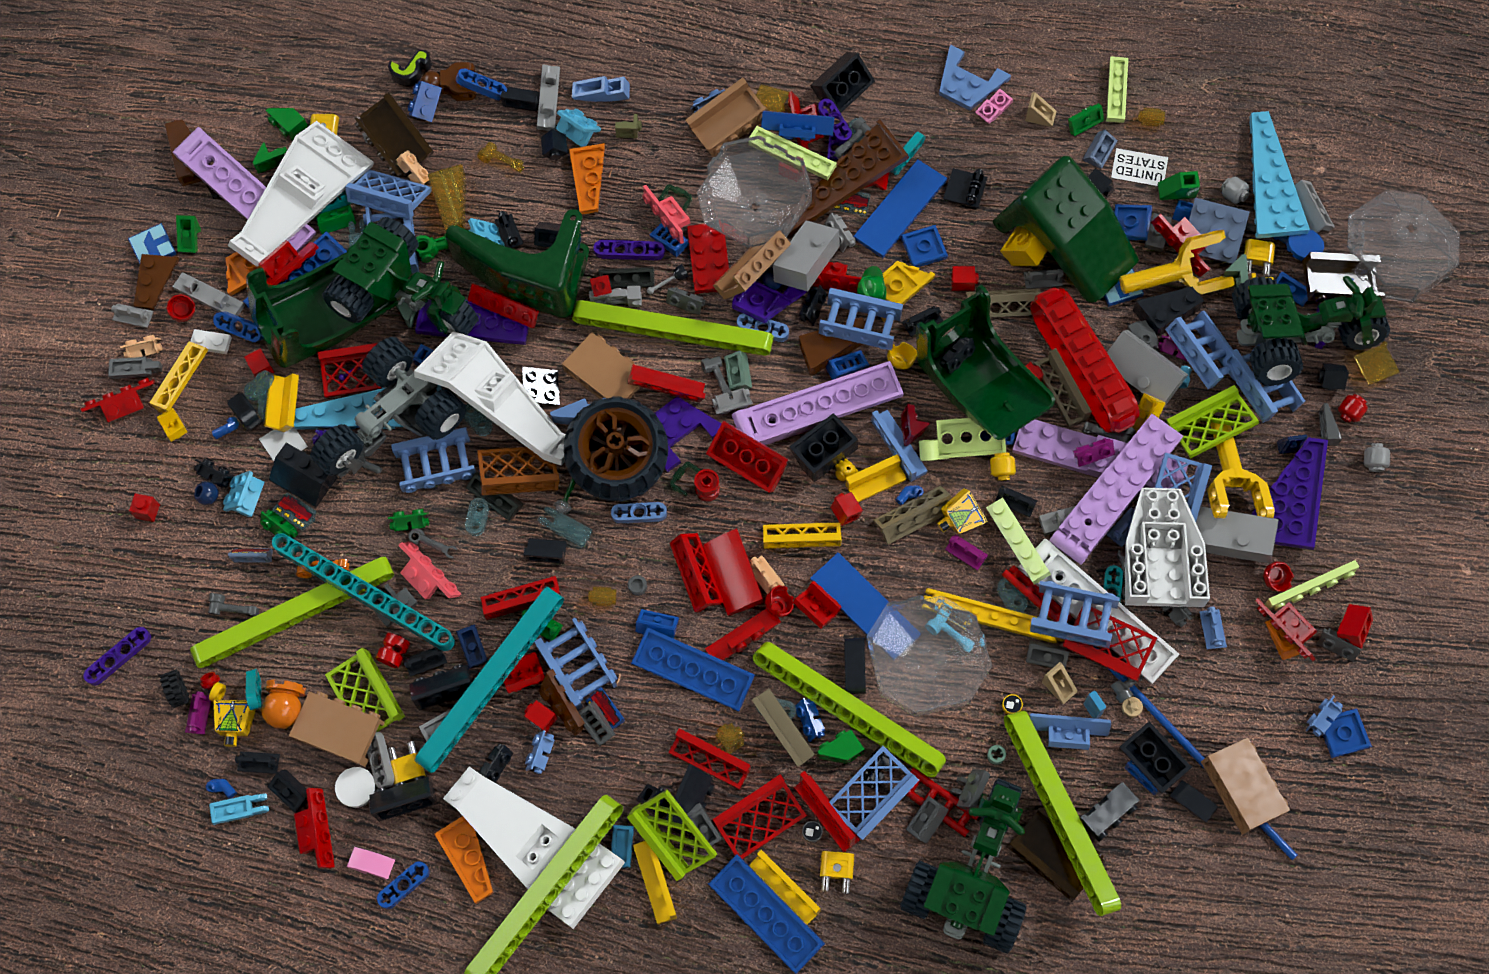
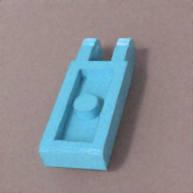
(236, 808)

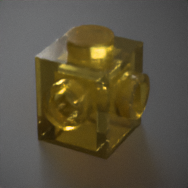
(730, 737)

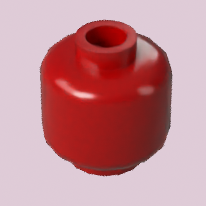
(1352, 408)

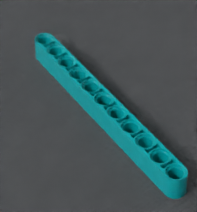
(371, 595)
(489, 680)

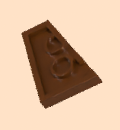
(152, 277)
(556, 697)

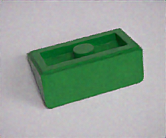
(335, 219)

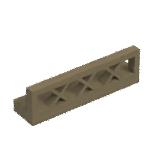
(1011, 296)
(1070, 388)
(915, 516)
(783, 727)

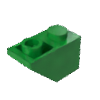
(287, 120)
(1179, 186)
(842, 749)

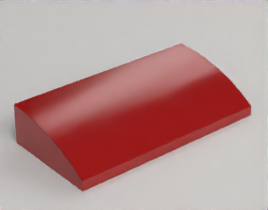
(747, 457)
(733, 572)

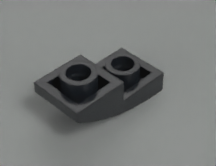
(1194, 801)

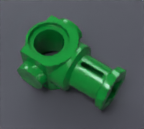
(432, 247)

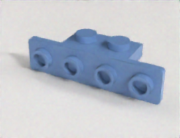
(1070, 731)

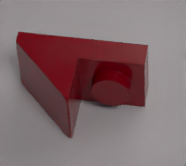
(911, 427)

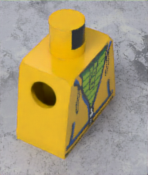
(961, 513)
(232, 719)

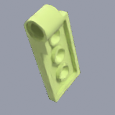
(936, 449)

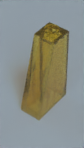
(450, 194)

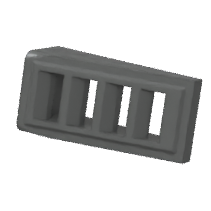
(1328, 426)
(593, 707)

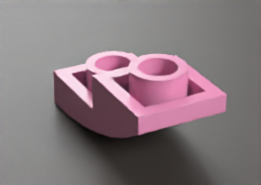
(994, 107)
(371, 863)

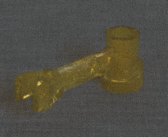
(489, 152)

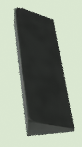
(629, 276)
(504, 504)

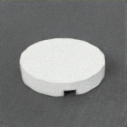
(354, 787)

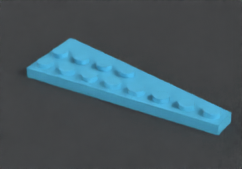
(1276, 199)
(338, 412)

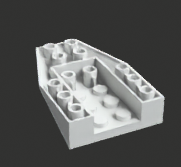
(1165, 553)

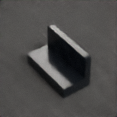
(520, 99)
(546, 234)
(545, 551)

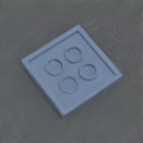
(1211, 216)

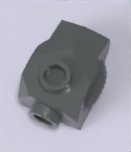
(1145, 333)

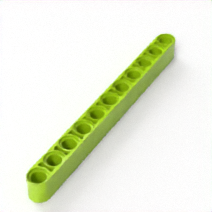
(673, 327)
(285, 615)
(849, 709)
(1062, 814)
(546, 887)

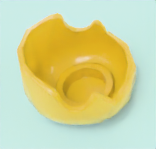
(902, 356)

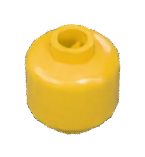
(1002, 466)

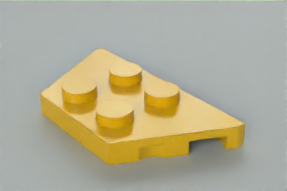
(904, 282)

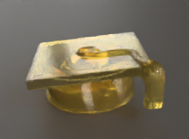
(772, 98)
(1376, 364)

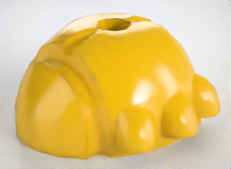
(842, 471)

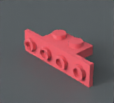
(669, 213)
(424, 574)

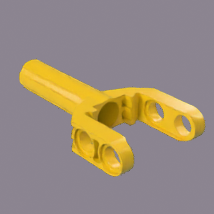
(1179, 269)
(1235, 476)

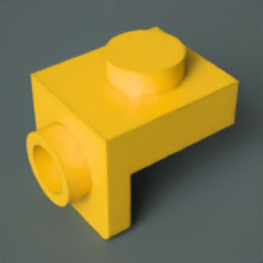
(172, 424)

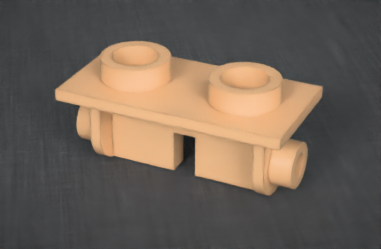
(407, 162)
(134, 348)
(765, 574)

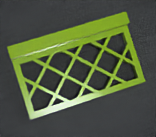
(1204, 412)
(376, 681)
(660, 841)

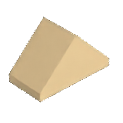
(1040, 111)
(1059, 683)

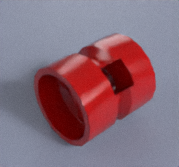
(707, 485)
(392, 657)

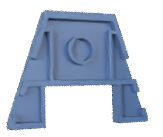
(964, 87)

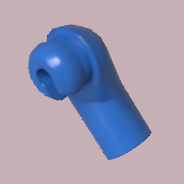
(909, 492)

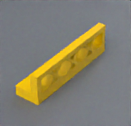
(178, 377)
(802, 540)
(655, 883)
(785, 887)

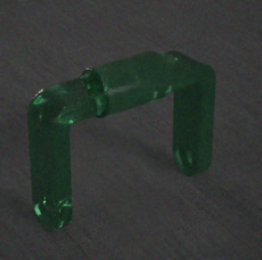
(679, 191)
(679, 473)

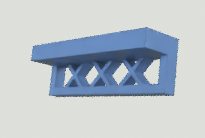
(893, 439)

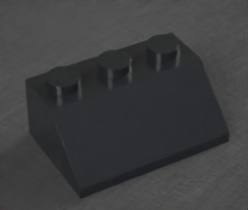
(843, 81)
(824, 447)
(300, 475)
(440, 687)
(1155, 757)
(692, 790)
(402, 798)

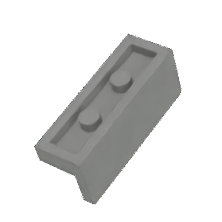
(1313, 208)

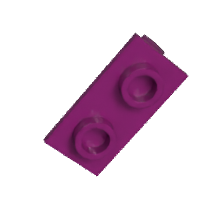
(1169, 347)
(1100, 450)
(966, 552)
(198, 713)

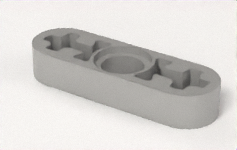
(385, 777)

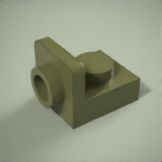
(628, 129)

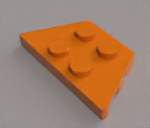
(236, 272)

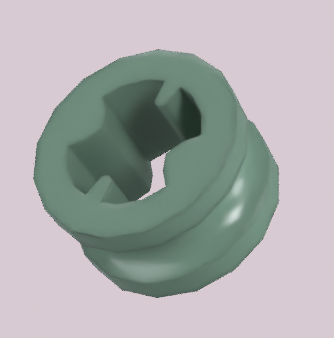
(999, 760)

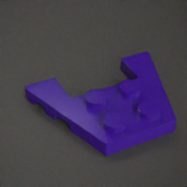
(763, 302)
(678, 421)

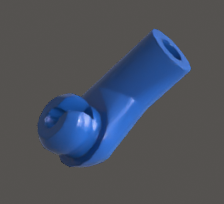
(231, 425)
(221, 785)

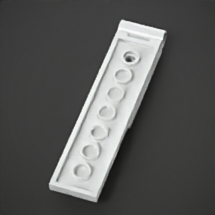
(1060, 565)

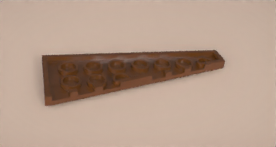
(862, 165)

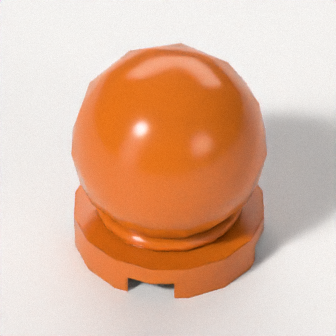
(282, 704)

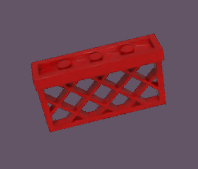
(343, 356)
(1108, 660)
(749, 802)
(825, 813)

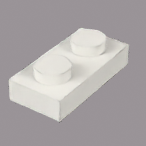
(212, 341)

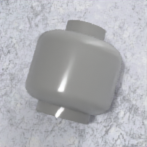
(1235, 190)
(1377, 457)

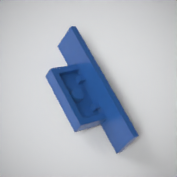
(797, 125)

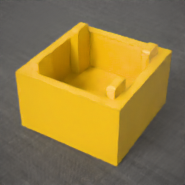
(1023, 248)

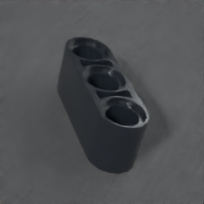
(854, 665)

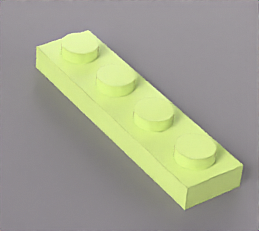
(1117, 89)

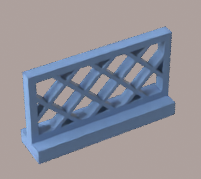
(386, 200)
(1197, 486)
(888, 801)

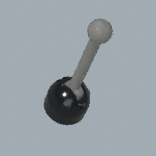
(679, 273)

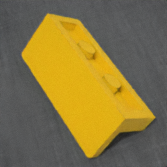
(281, 403)
(876, 478)

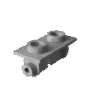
(845, 237)
(131, 315)
(724, 404)

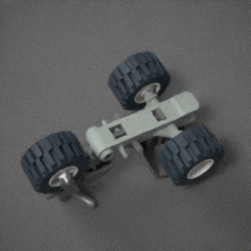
(406, 400)

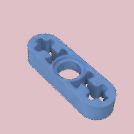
(770, 323)
(633, 506)

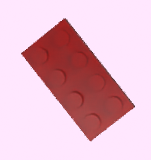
(707, 257)

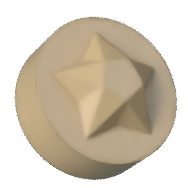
(1132, 707)

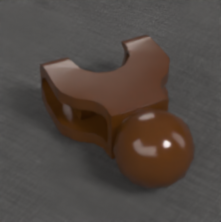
(448, 83)

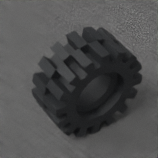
(174, 688)

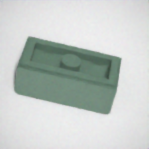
(738, 371)

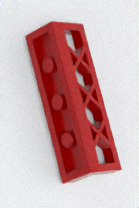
(666, 383)
(692, 571)
(515, 604)
(713, 752)

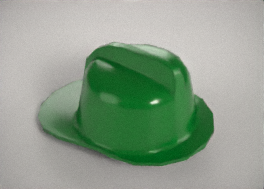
(872, 283)

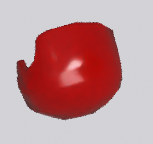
(180, 308)
(1278, 576)
(779, 601)

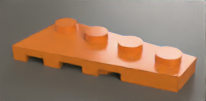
(587, 172)
(464, 852)

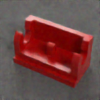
(1355, 624)

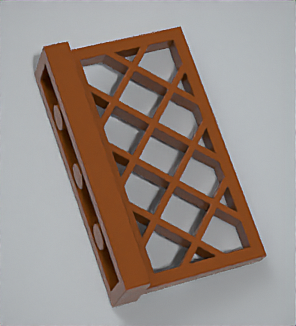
(518, 482)

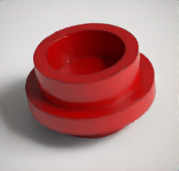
(209, 680)

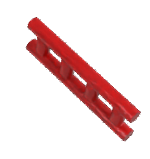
(1030, 590)
(951, 801)

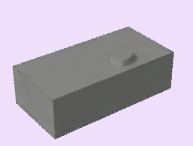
(806, 256)
(1145, 367)
(1238, 535)

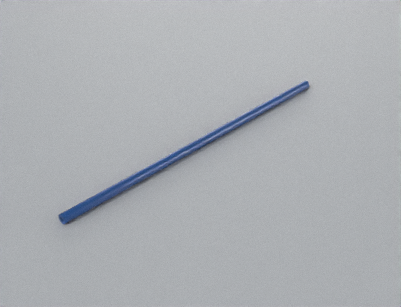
(1196, 755)

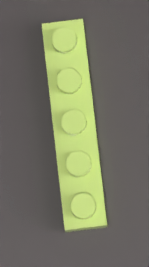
(814, 162)
(1018, 541)
(1312, 586)

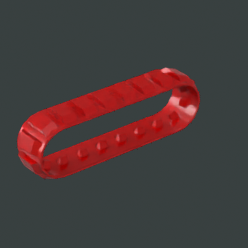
(1086, 359)

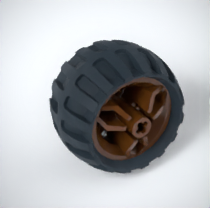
(615, 414)

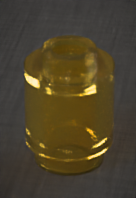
(1151, 117)
(602, 596)

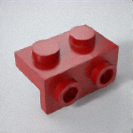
(817, 605)
(525, 673)

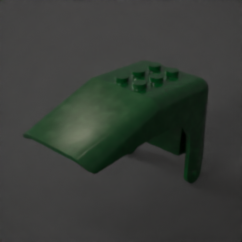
(1074, 227)
(539, 280)
(297, 319)
(992, 382)

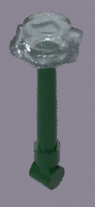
(562, 505)

